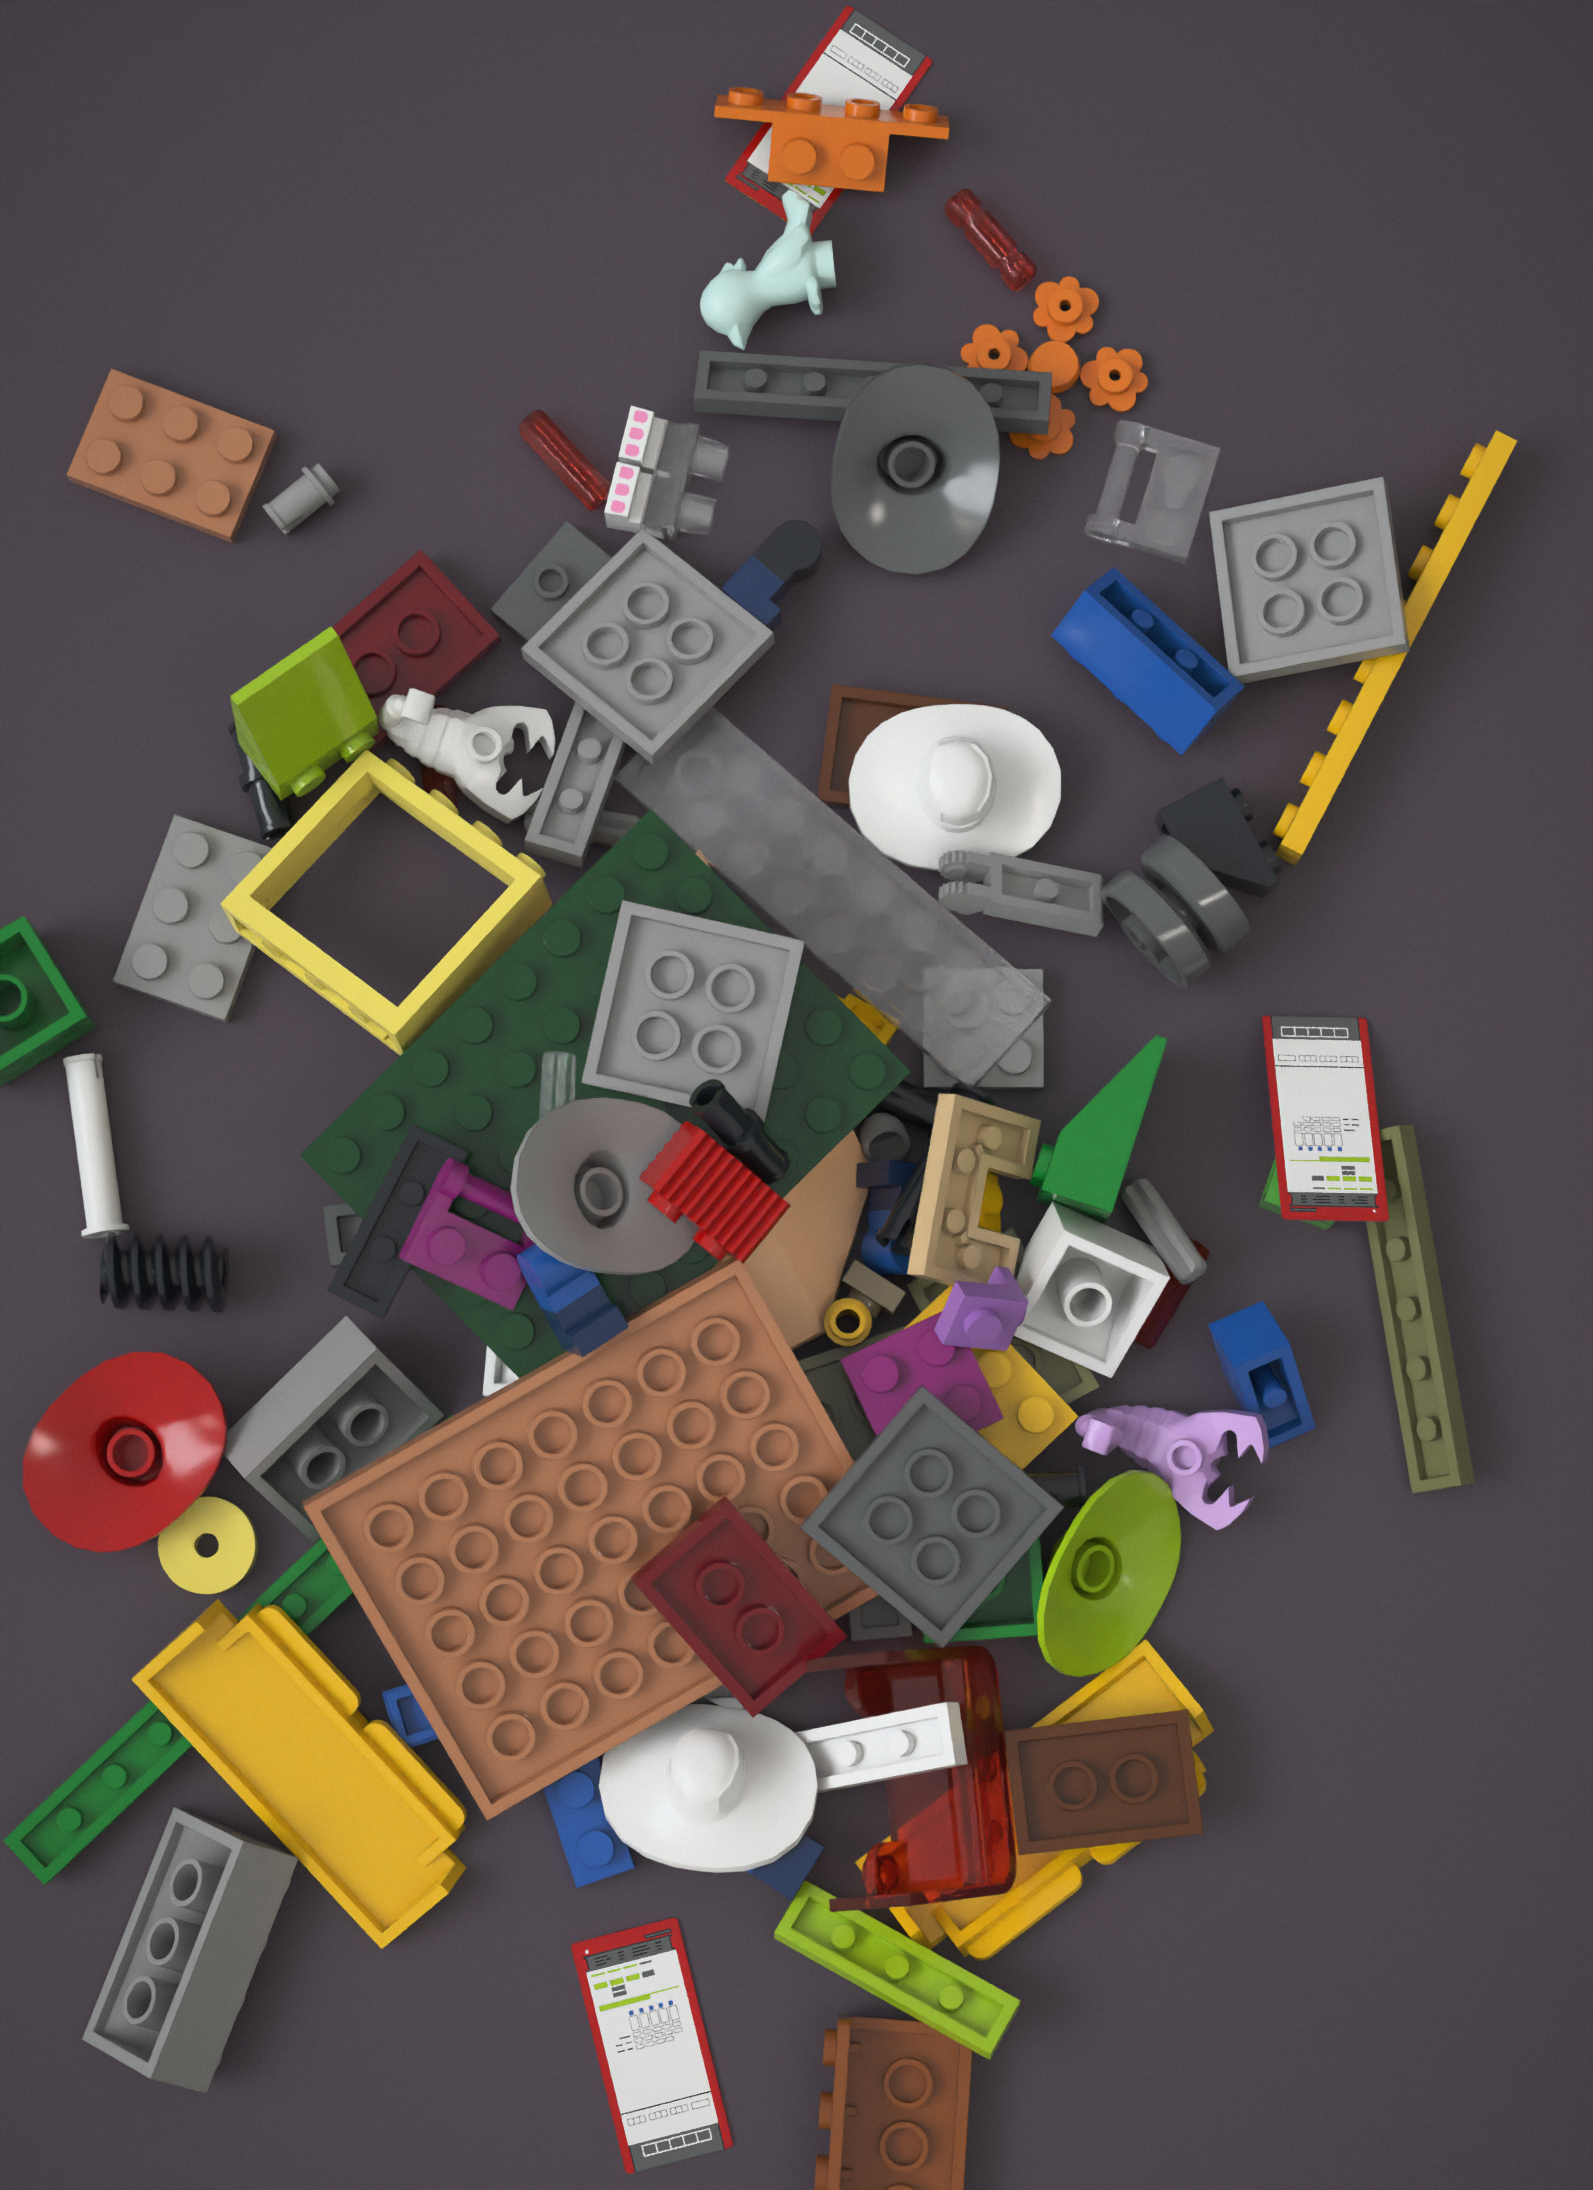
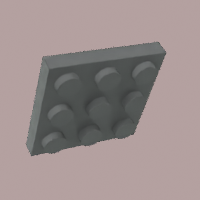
(931, 1516)

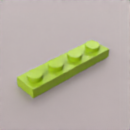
(898, 1970)

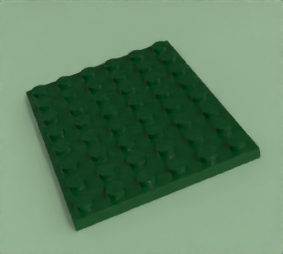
(481, 1071)

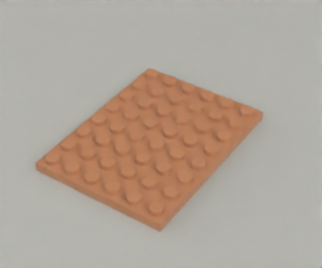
(515, 1527)

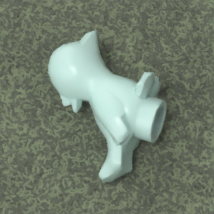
(787, 274)

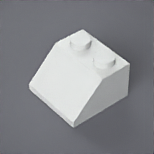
(1087, 1289)

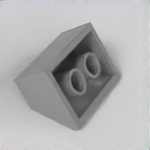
(326, 1422)

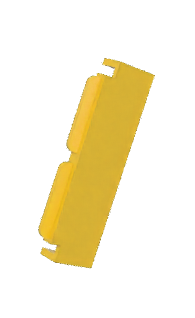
(310, 1764)
(1043, 1881)

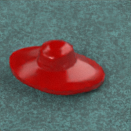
(124, 1451)

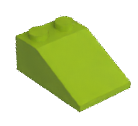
(304, 716)

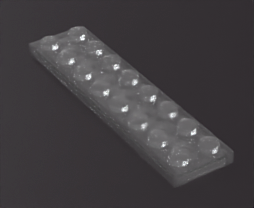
(838, 897)

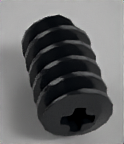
(164, 1274)

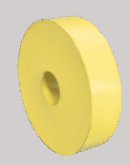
(228, 1565)

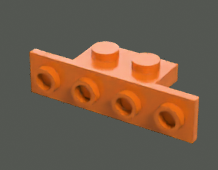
(830, 142)

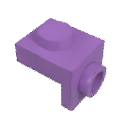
(983, 1313)

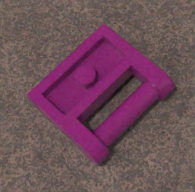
(464, 1250)

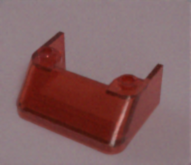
(945, 1824)

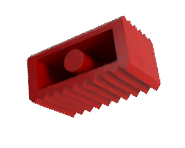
(714, 1193)

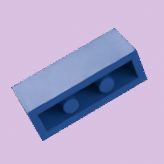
(1147, 660)

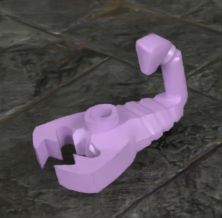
(1179, 1450)

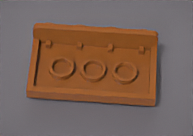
(893, 2107)

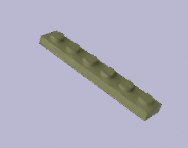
(1417, 1324)

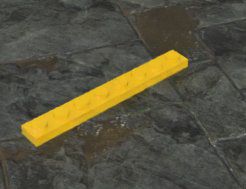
(1377, 674)

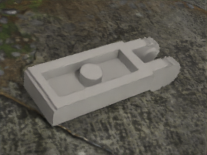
(1022, 891)

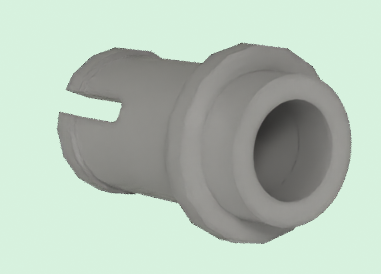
(302, 498)

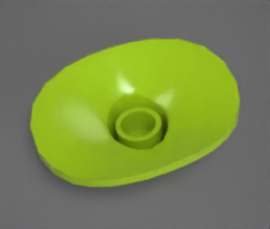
(1109, 1574)

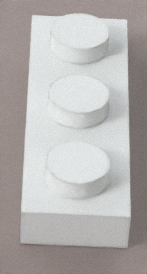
(887, 1746)

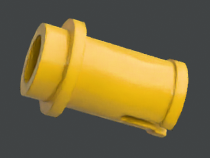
(850, 1307)

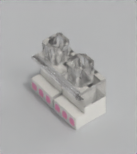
(656, 474)

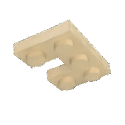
(963, 1147)

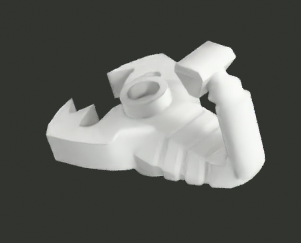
(468, 745)

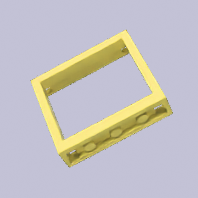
(459, 969)

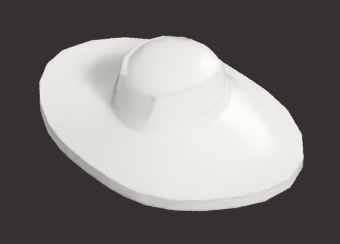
(954, 783)
(710, 1790)

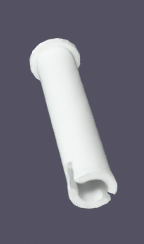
(94, 1146)

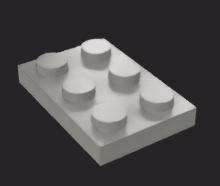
(181, 936)

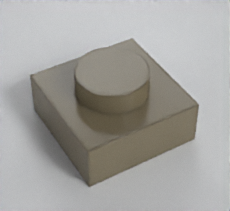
(872, 1290)

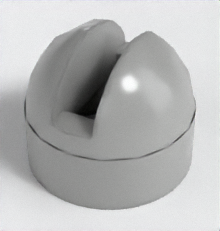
(883, 1138)

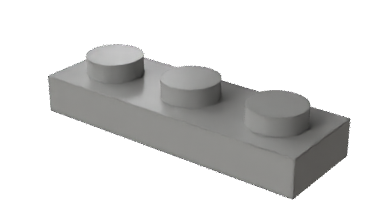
(575, 790)

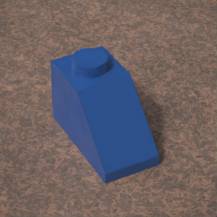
(1263, 1371)

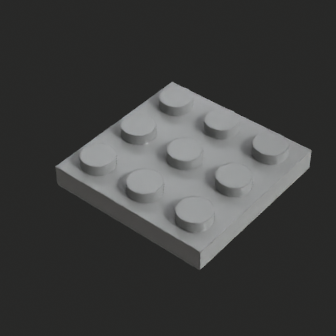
(1309, 581)
(648, 646)
(690, 1007)

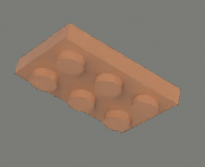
(172, 455)

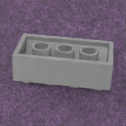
(189, 1951)

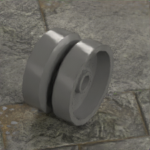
(1175, 911)

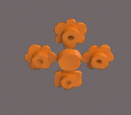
(1061, 361)

